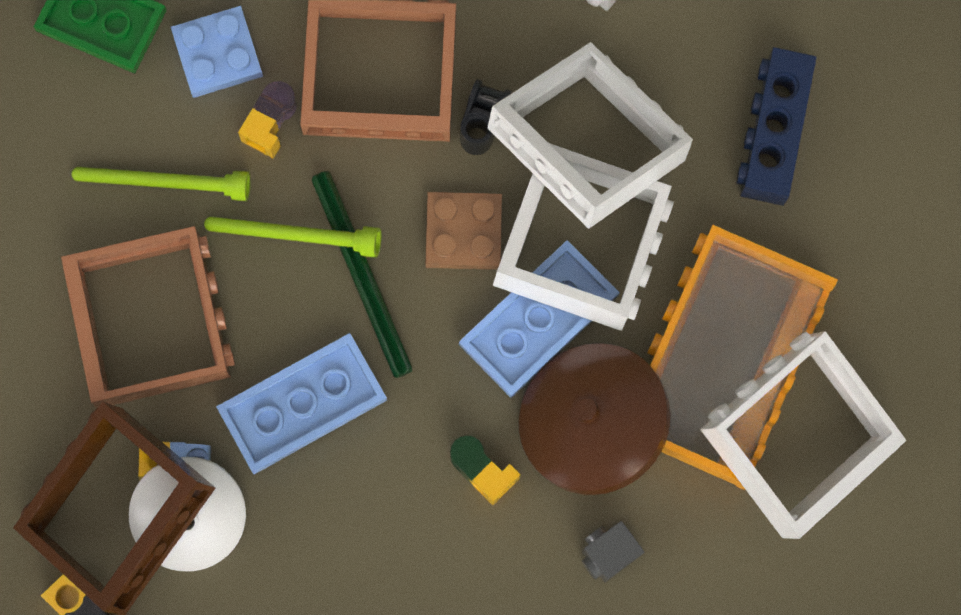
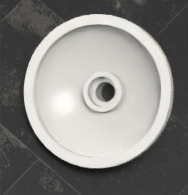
(215, 527)

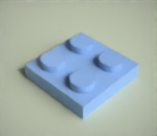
(216, 51)

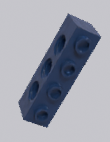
(795, 73)

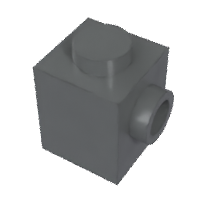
(610, 551)

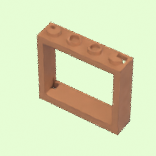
(374, 124)
(79, 263)

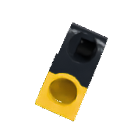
(69, 599)

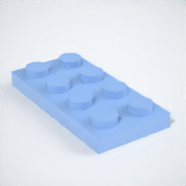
(527, 334)
(301, 403)

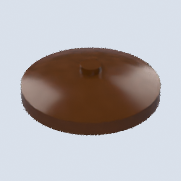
(594, 419)

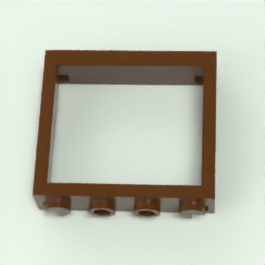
(155, 541)

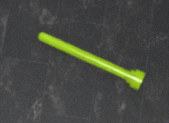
(234, 185)
(364, 240)

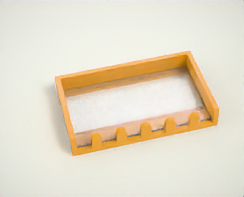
(731, 320)

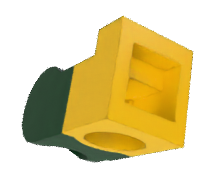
(469, 459)

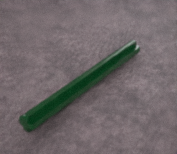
(363, 278)

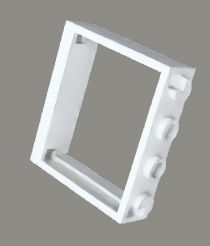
(552, 169)
(567, 297)
(883, 442)

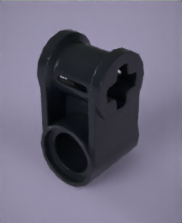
(478, 116)

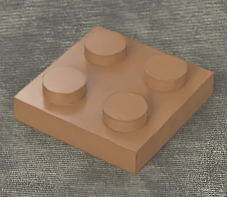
(463, 230)

